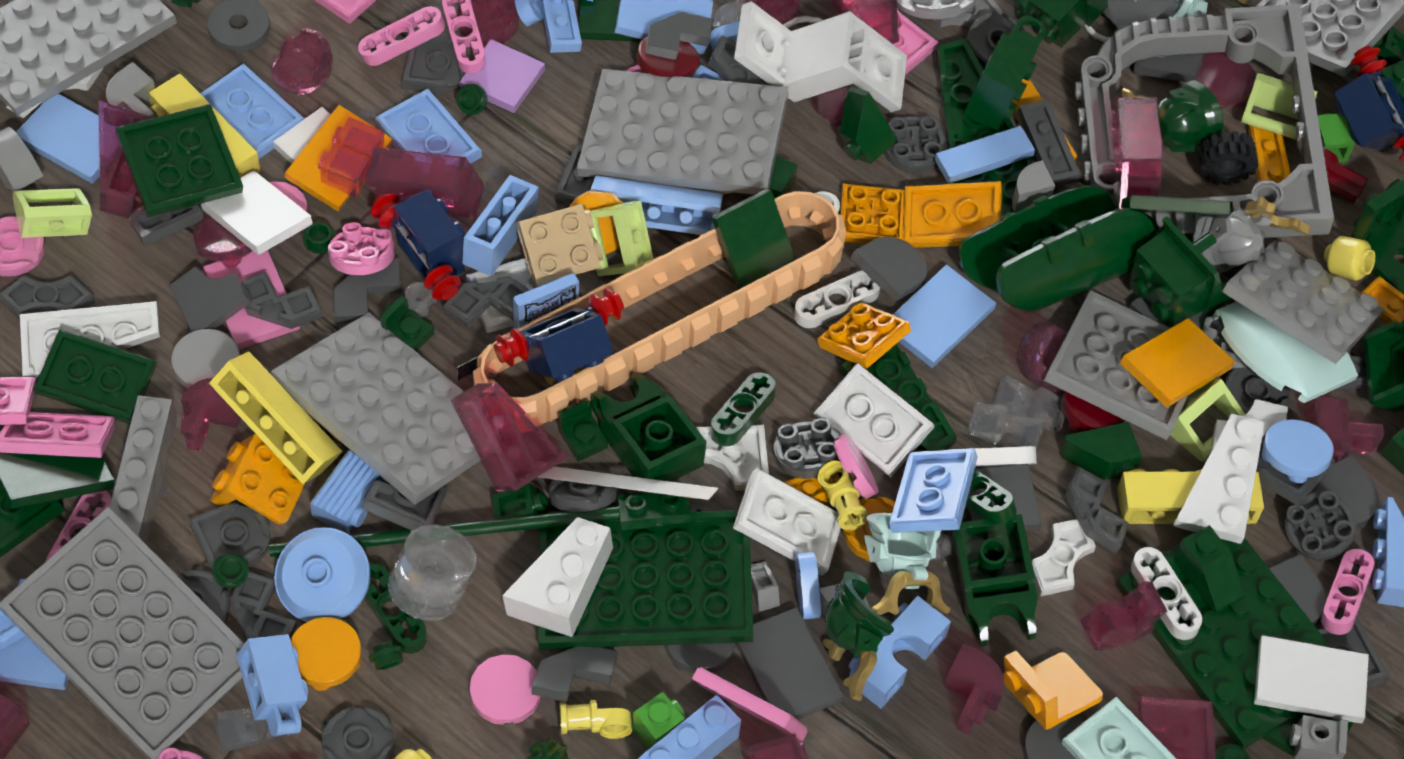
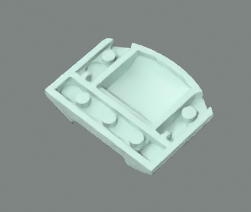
(1281, 357)

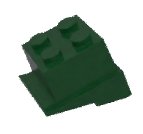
(1061, 17)
(1177, 276)
(1385, 365)

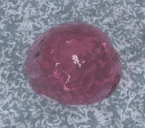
(303, 63)
(1038, 352)

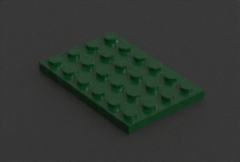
(666, 586)
(1225, 651)

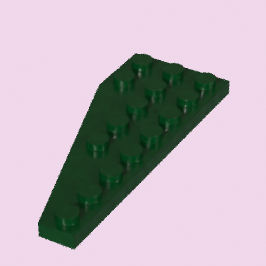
(958, 78)

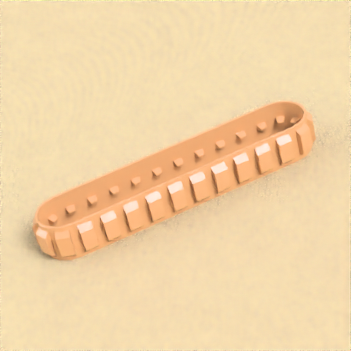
(795, 210)

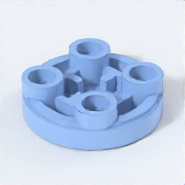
(1297, 449)

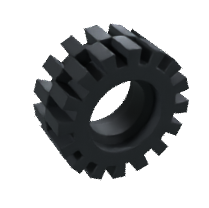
(1228, 158)

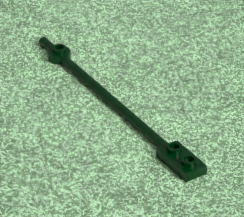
(634, 512)

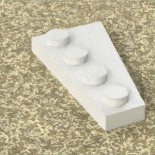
(112, 325)
(1226, 482)

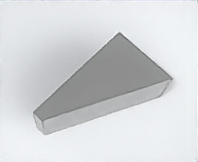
(764, 587)

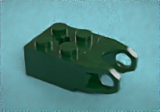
(1004, 75)
(650, 432)
(998, 585)

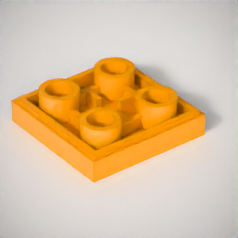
(872, 213)
(864, 335)

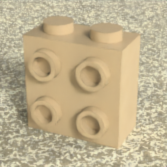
(559, 244)

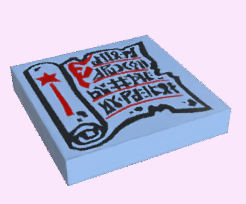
(544, 299)

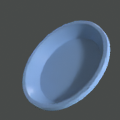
(322, 574)

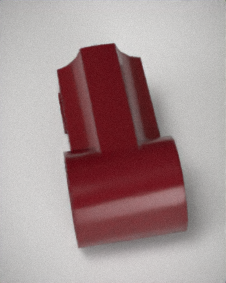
(1342, 179)

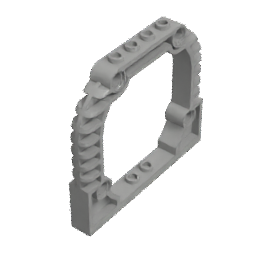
(1271, 37)

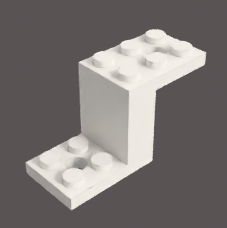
(821, 56)

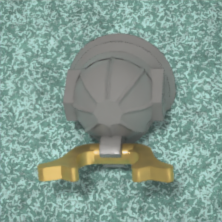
(1241, 236)

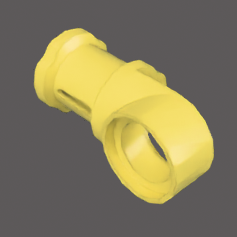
(845, 488)
(610, 722)

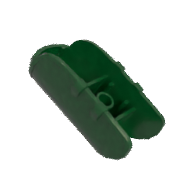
(1056, 247)

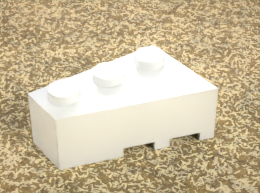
(561, 579)

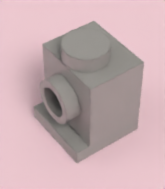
(1308, 739)

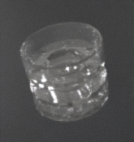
(432, 572)

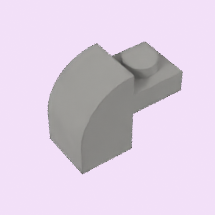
(131, 90)
(16, 162)

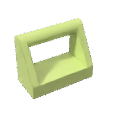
(1273, 96)
(52, 220)
(631, 235)
(1195, 404)

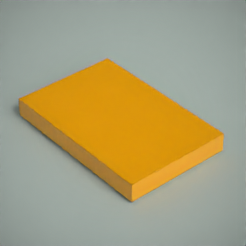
(305, 170)
(949, 212)
(1177, 362)

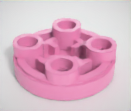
(361, 249)

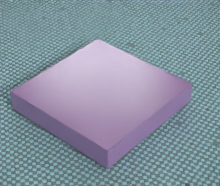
(506, 75)

